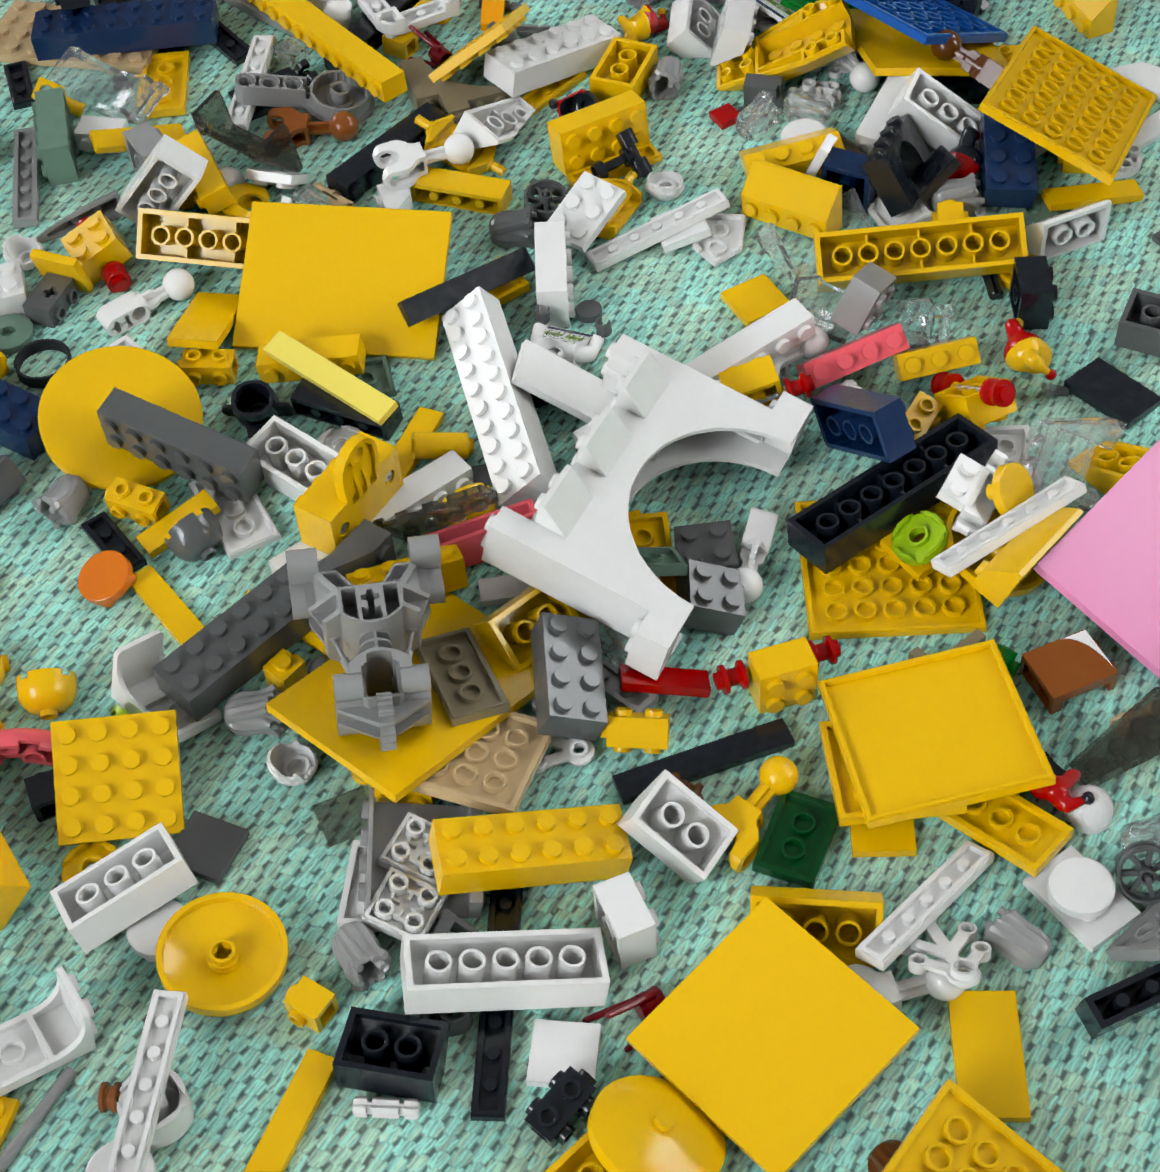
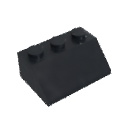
(392, 1054)

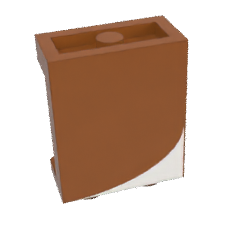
(1067, 669)

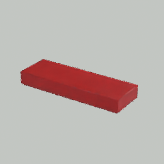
(670, 682)

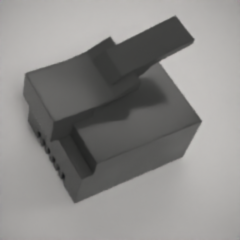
(757, 82)

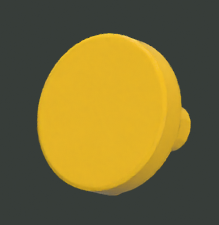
(1010, 487)

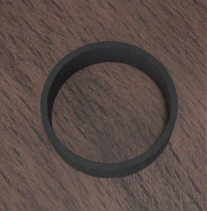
(32, 348)

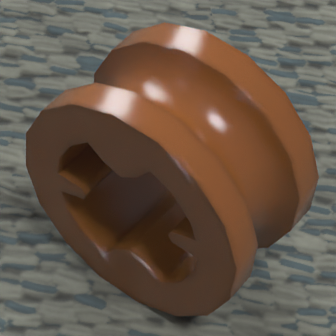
(108, 1096)

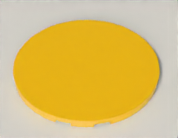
(78, 389)

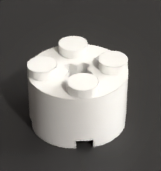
(175, 1112)

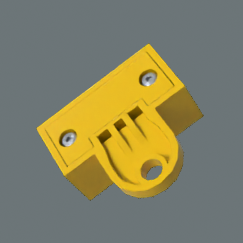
(348, 491)

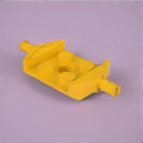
(441, 129)
(612, 229)

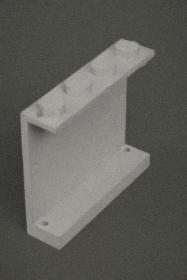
(382, 823)

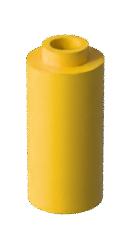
(436, 444)

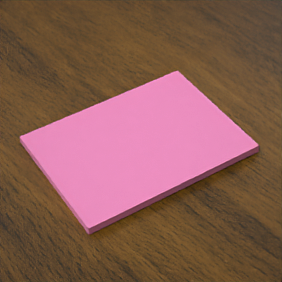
(1113, 562)

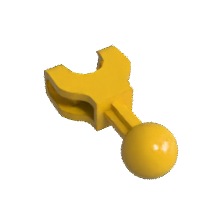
(243, 195)
(776, 777)

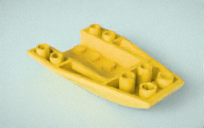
(794, 45)

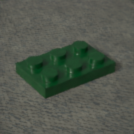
(797, 839)

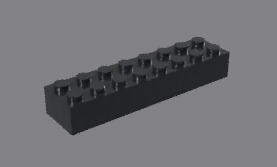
(884, 494)

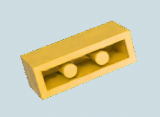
(936, 358)

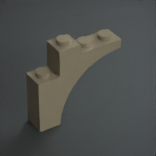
(447, 95)

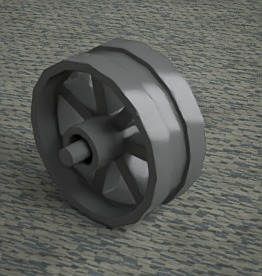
(545, 203)
(1144, 871)

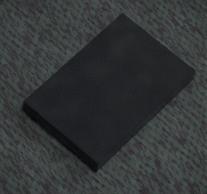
(1112, 392)

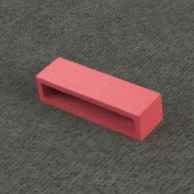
(855, 355)
(471, 532)

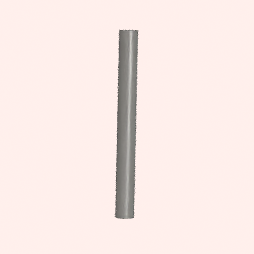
(36, 1118)

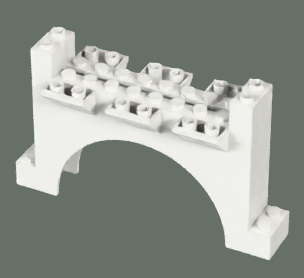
(581, 533)

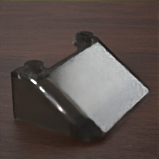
(276, 150)

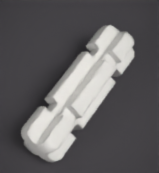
(386, 1107)

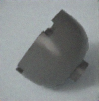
(195, 537)

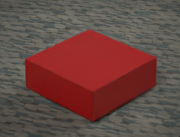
(724, 116)

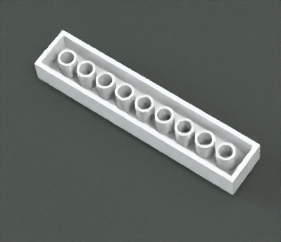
(500, 410)

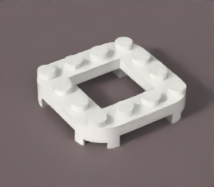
(394, 23)

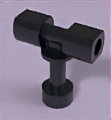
(628, 156)

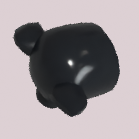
(255, 404)

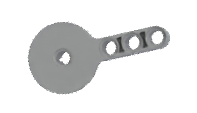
(324, 97)

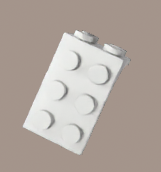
(138, 690)
(46, 1035)

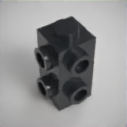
(562, 1106)

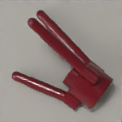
(437, 52)
(643, 1004)

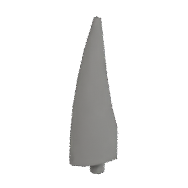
(105, 203)

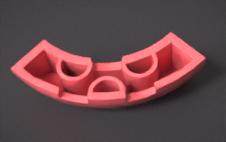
(26, 743)

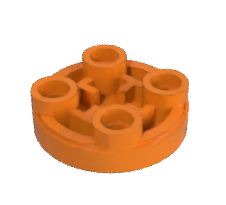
(106, 578)

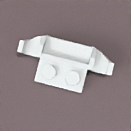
(966, 491)

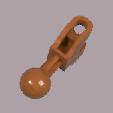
(342, 125)

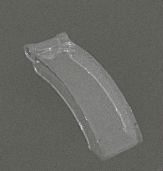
(106, 88)
(914, 315)

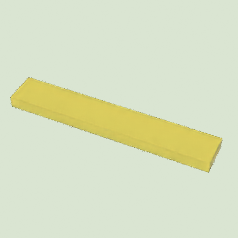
(330, 378)

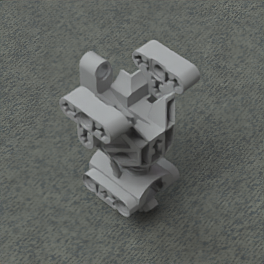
(373, 637)

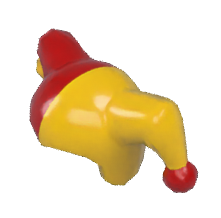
(643, 23)
(1027, 351)

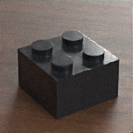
(1032, 291)

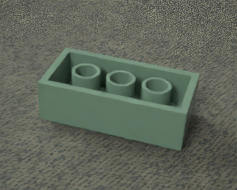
(55, 137)

